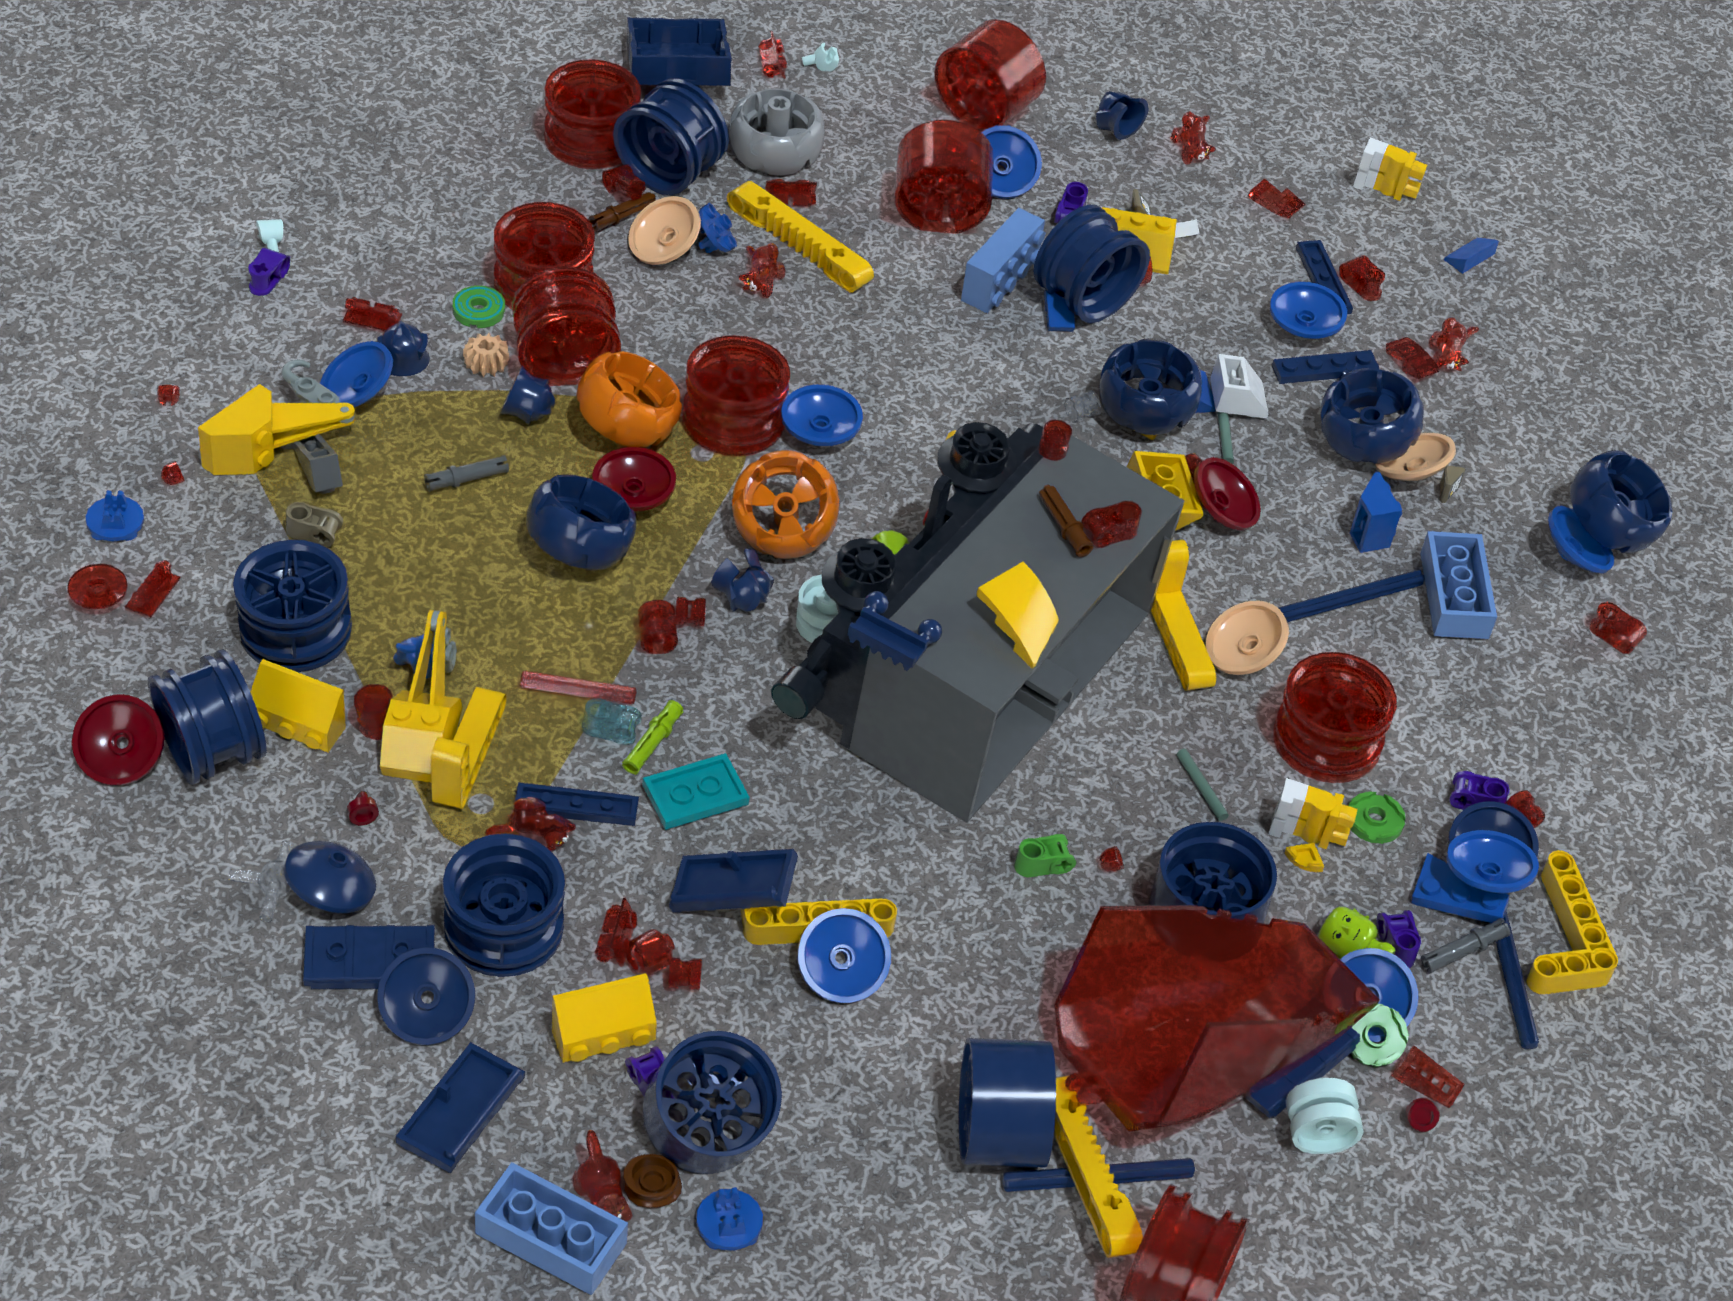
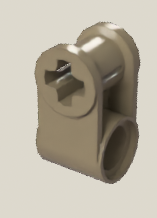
(311, 523)

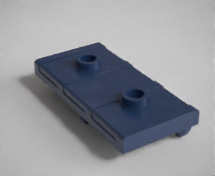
(733, 880)
(357, 954)
(1272, 1098)
(459, 1107)

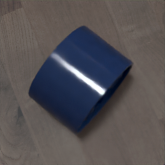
(1214, 855)
(725, 1054)
(1007, 1102)

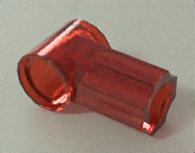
(624, 181)

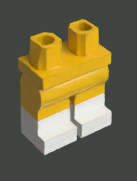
(1389, 169)
(1312, 815)

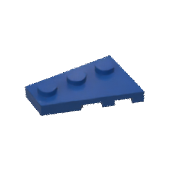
(1444, 891)

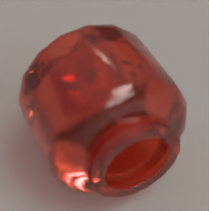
(650, 952)

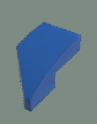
(1058, 315)

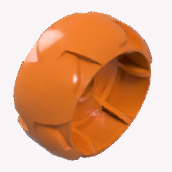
(629, 399)
(812, 483)

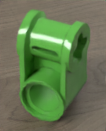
(1044, 856)

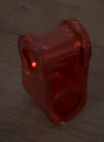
(1363, 277)
(1114, 523)
(1618, 630)

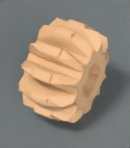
(486, 354)

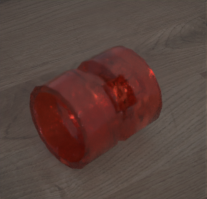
(657, 627)
(371, 708)

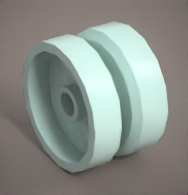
(814, 609)
(1324, 1116)

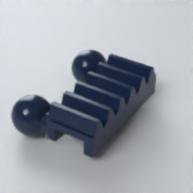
(890, 637)

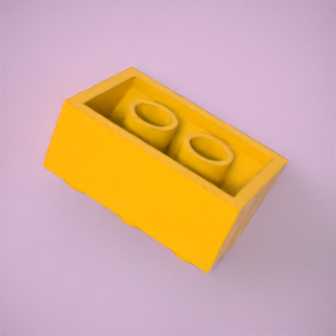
(1153, 230)
(1173, 475)
(298, 706)
(603, 1018)

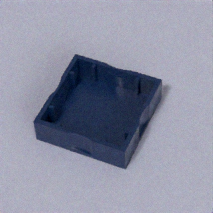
(679, 49)

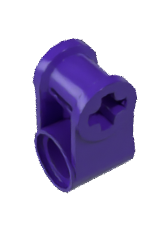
(1073, 198)
(267, 271)
(1479, 790)
(1401, 933)
(644, 1068)

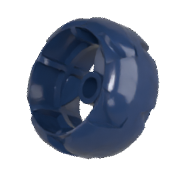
(1151, 407)
(1371, 438)
(1621, 501)
(581, 522)

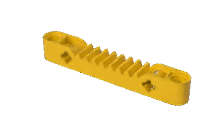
(768, 212)
(1105, 1205)

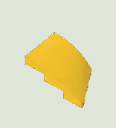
(1021, 610)

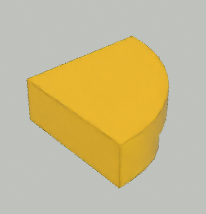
(1305, 855)

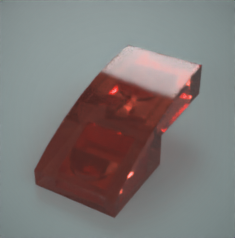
(1283, 204)
(1413, 357)

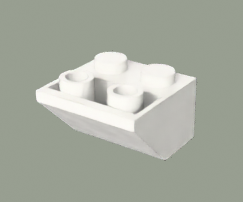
(1237, 388)

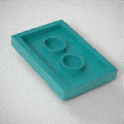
(695, 791)

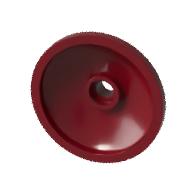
(638, 476)
(1226, 494)
(101, 730)

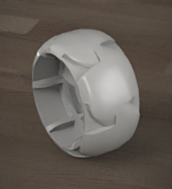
(791, 136)

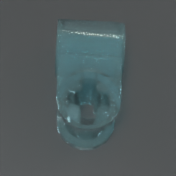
(609, 720)

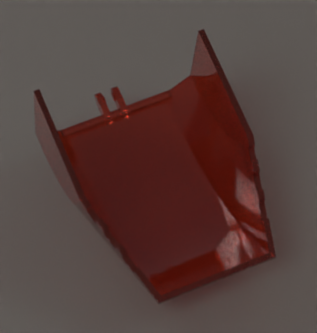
(1197, 1009)

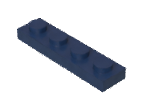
(1321, 366)

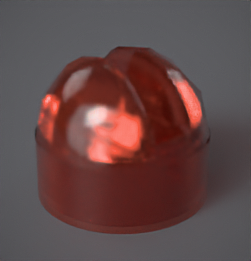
(168, 393)
(172, 474)
(1111, 859)

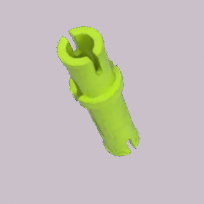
(659, 728)

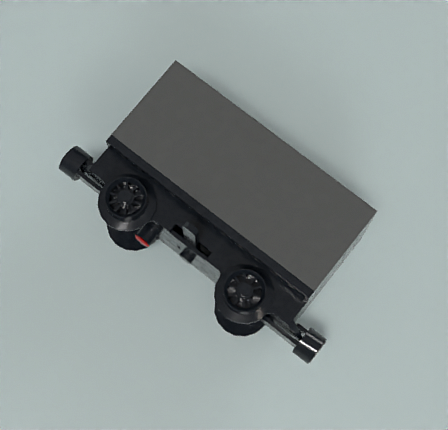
(970, 701)

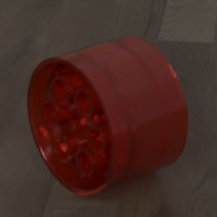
(990, 75)
(949, 177)

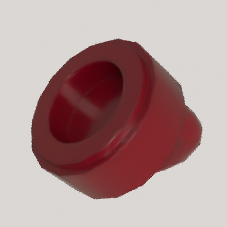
(362, 809)
(1422, 1114)

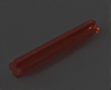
(578, 687)

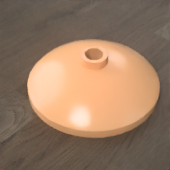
(664, 230)
(1421, 460)
(1247, 637)

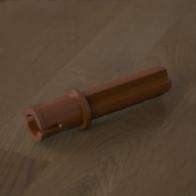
(615, 214)
(1071, 528)

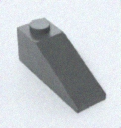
(319, 464)

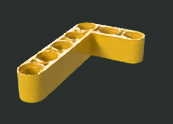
(1178, 625)
(459, 760)
(772, 924)
(1592, 953)

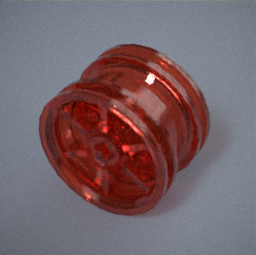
(583, 108)
(539, 239)
(564, 323)
(735, 395)
(1334, 717)
(1184, 1253)

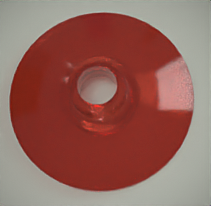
(97, 586)

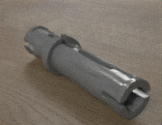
(455, 475)
(1474, 941)

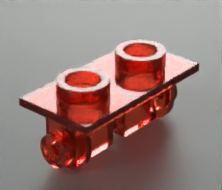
(772, 60)
(801, 191)
(376, 317)
(153, 590)
(620, 923)

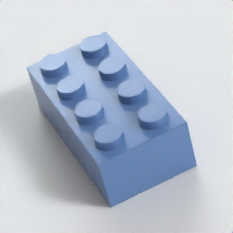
(1003, 260)
(1458, 585)
(551, 1228)

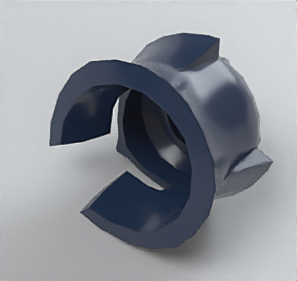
(1121, 114)
(407, 348)
(528, 397)
(749, 589)

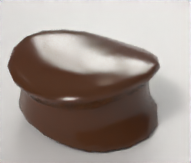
(652, 1181)

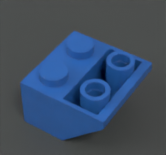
(1375, 516)

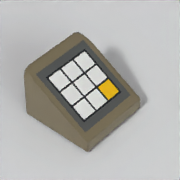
(1139, 203)
(1450, 482)

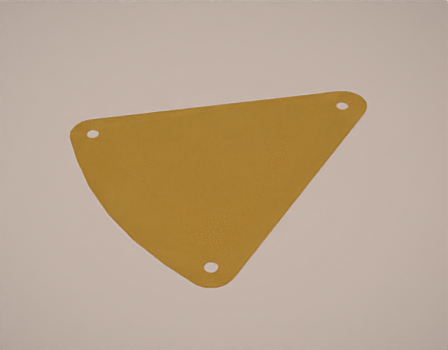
(475, 561)

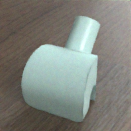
(823, 59)
(270, 232)

